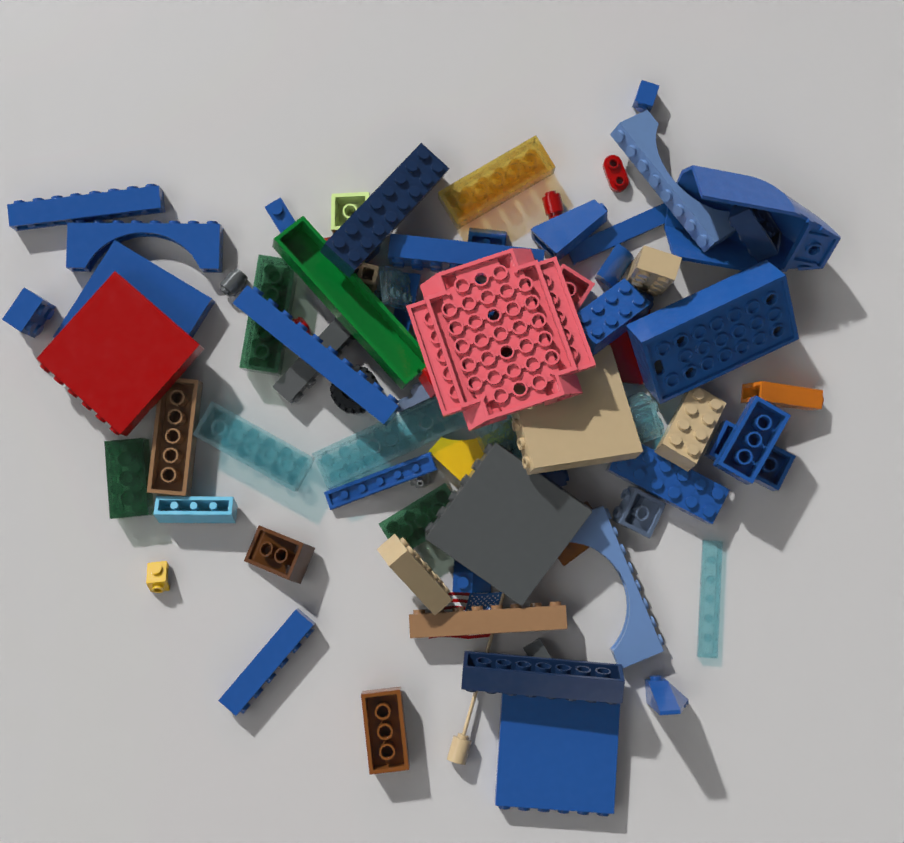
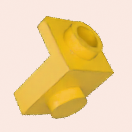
(157, 576)

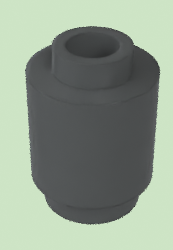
(233, 282)

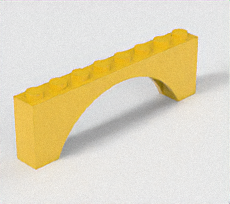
(457, 455)

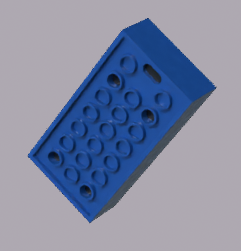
(713, 331)

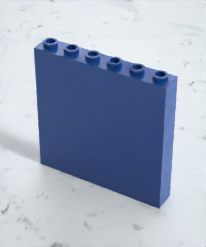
(170, 294)
(557, 755)

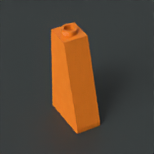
(783, 395)

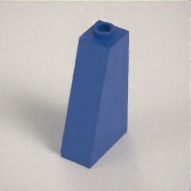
(569, 229)

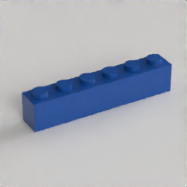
(263, 666)

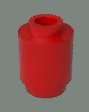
(553, 204)

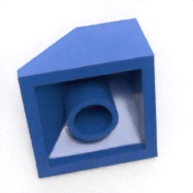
(467, 581)

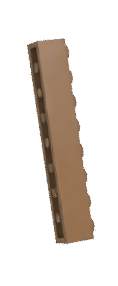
(488, 620)

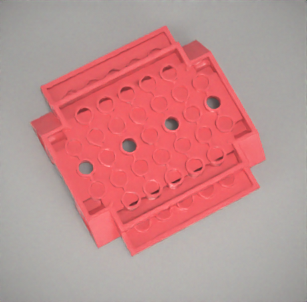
(466, 346)

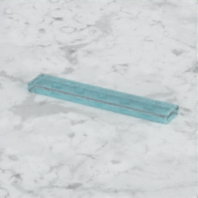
(709, 599)

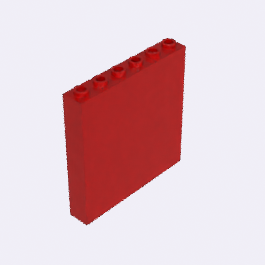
(119, 354)

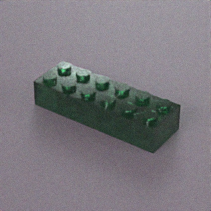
(261, 349)

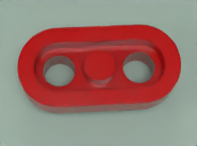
(614, 173)

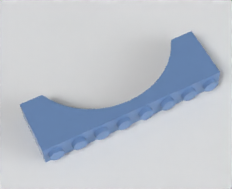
(638, 141)
(638, 636)

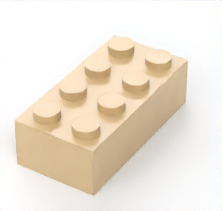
(653, 270)
(690, 428)
(415, 573)

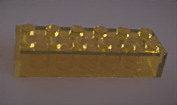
(496, 182)

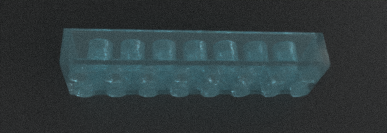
(383, 443)

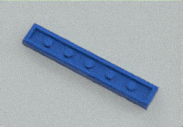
(619, 233)
(381, 480)

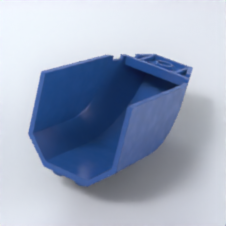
(804, 239)

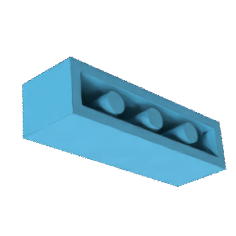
(195, 509)

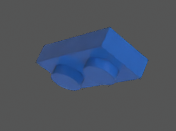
(280, 214)

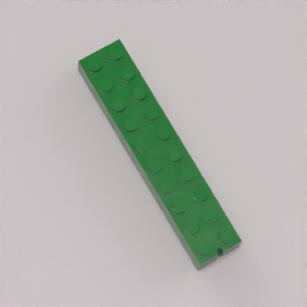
(351, 303)

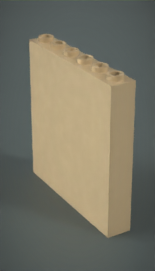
(580, 429)

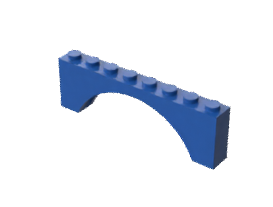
(91, 240)

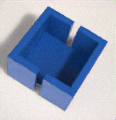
(29, 313)

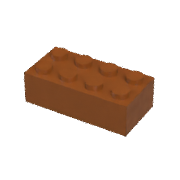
(385, 730)

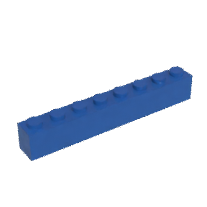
(87, 207)

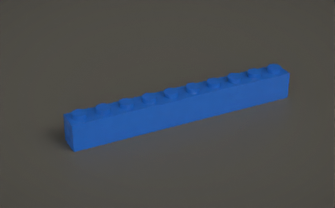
(316, 355)

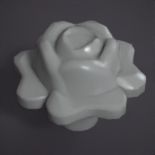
(420, 481)

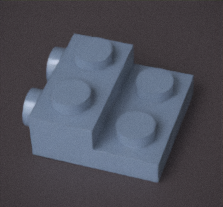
(418, 396)
(638, 511)

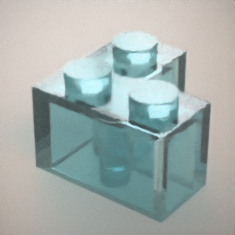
(645, 417)

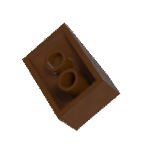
(279, 554)

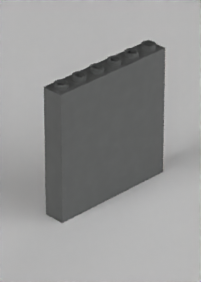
(507, 523)

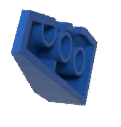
(664, 696)

